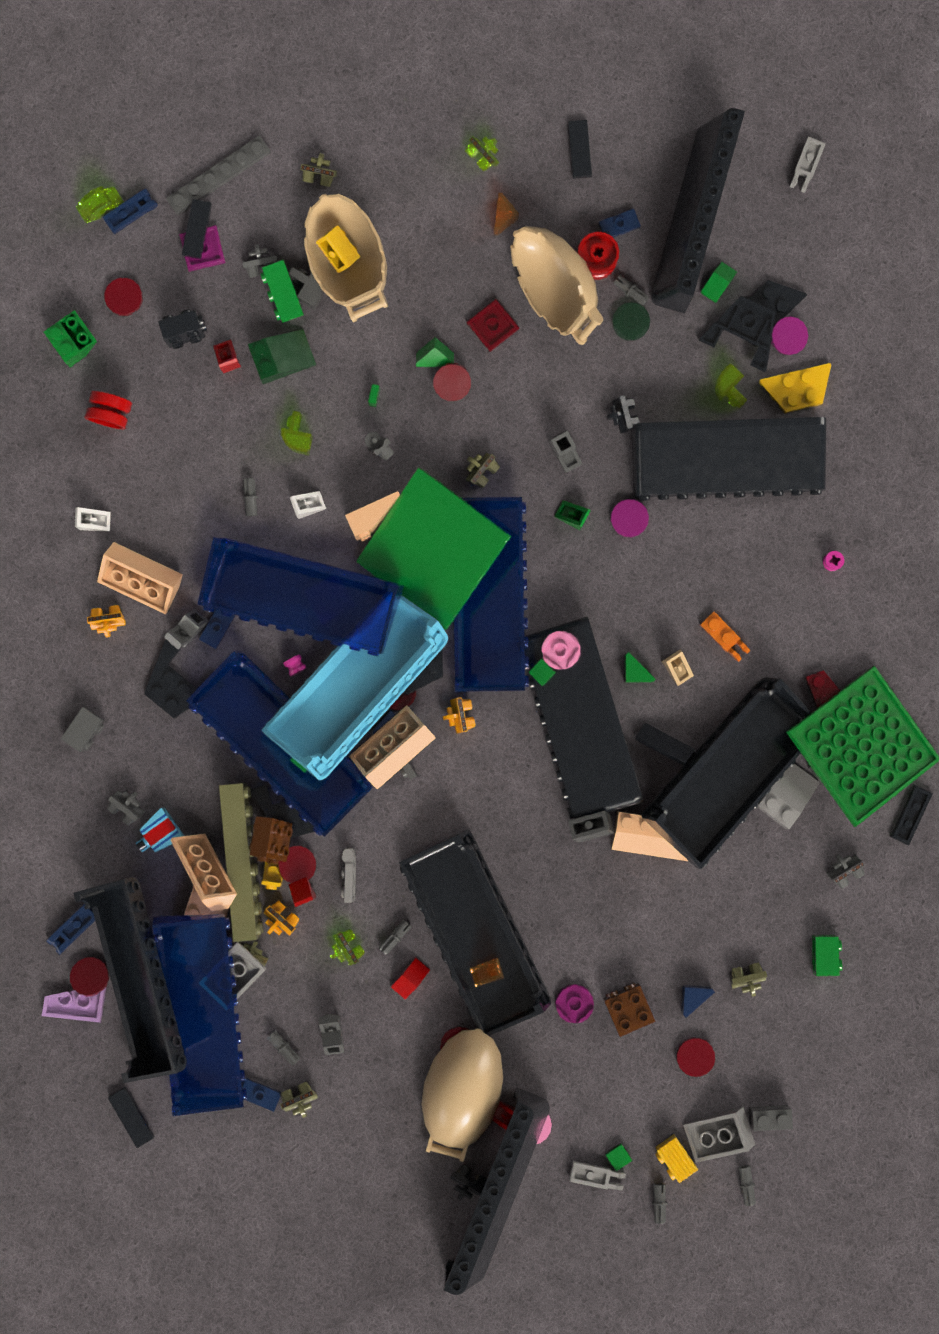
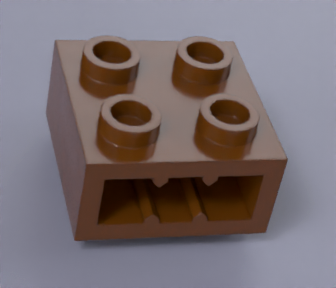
(270, 840)
(628, 1009)

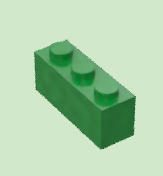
(281, 291)

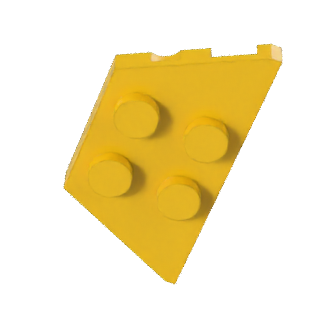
(798, 388)

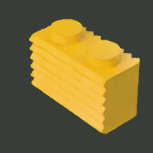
(338, 249)
(676, 1159)

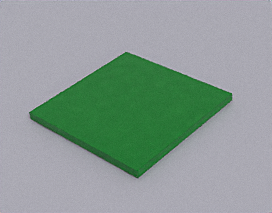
(434, 547)
(863, 746)

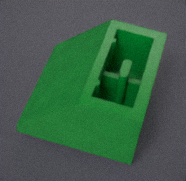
(71, 338)

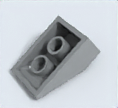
(789, 796)
(245, 968)
(719, 1135)

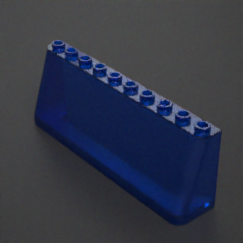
(299, 595)
(492, 621)
(238, 705)
(202, 998)

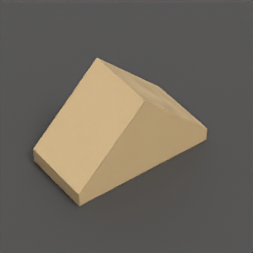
(678, 667)

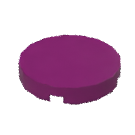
(789, 335)
(629, 518)
(575, 998)

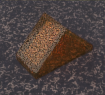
(505, 214)
(487, 972)

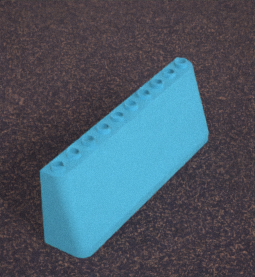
(353, 692)

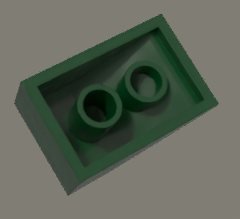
(281, 355)

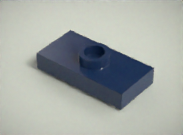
(620, 223)
(216, 629)
(261, 1094)

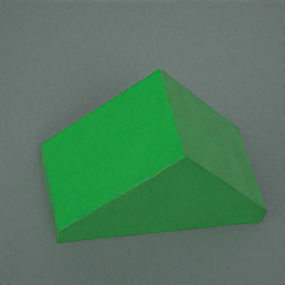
(718, 282)
(434, 354)
(572, 514)
(635, 672)

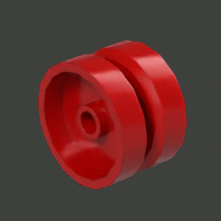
(603, 245)
(108, 410)

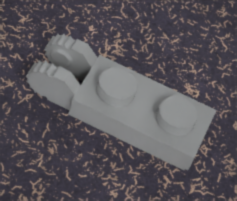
(808, 162)
(349, 875)
(595, 1176)

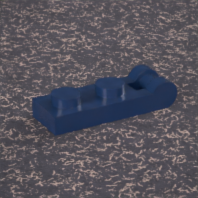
(129, 211)
(72, 929)

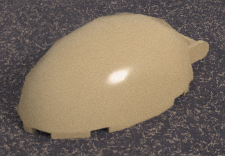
(367, 275)
(556, 282)
(462, 1092)

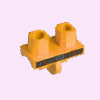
(107, 622)
(457, 715)
(287, 925)

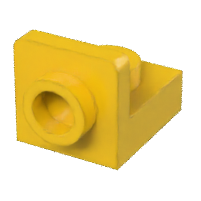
(271, 877)

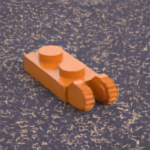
(723, 635)

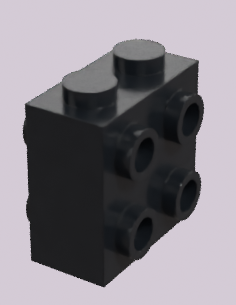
(182, 328)

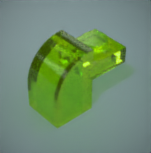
(96, 203)
(726, 385)
(294, 439)

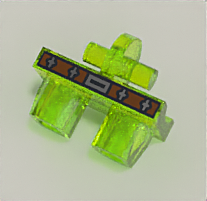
(488, 159)
(350, 954)

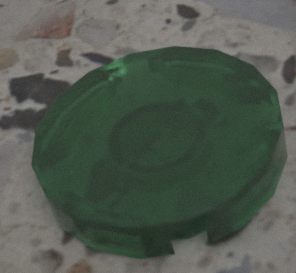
(631, 321)

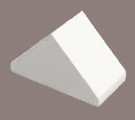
(307, 504)
(92, 519)

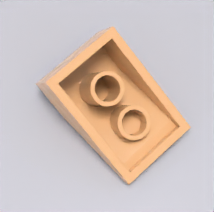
(369, 518)

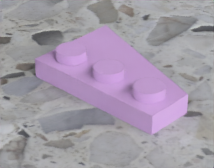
(74, 1006)

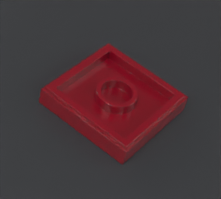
(492, 325)

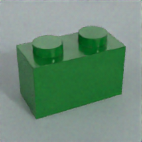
(826, 955)

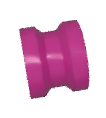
(829, 561)
(295, 665)

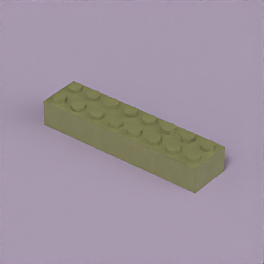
(239, 864)

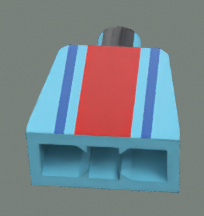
(158, 832)

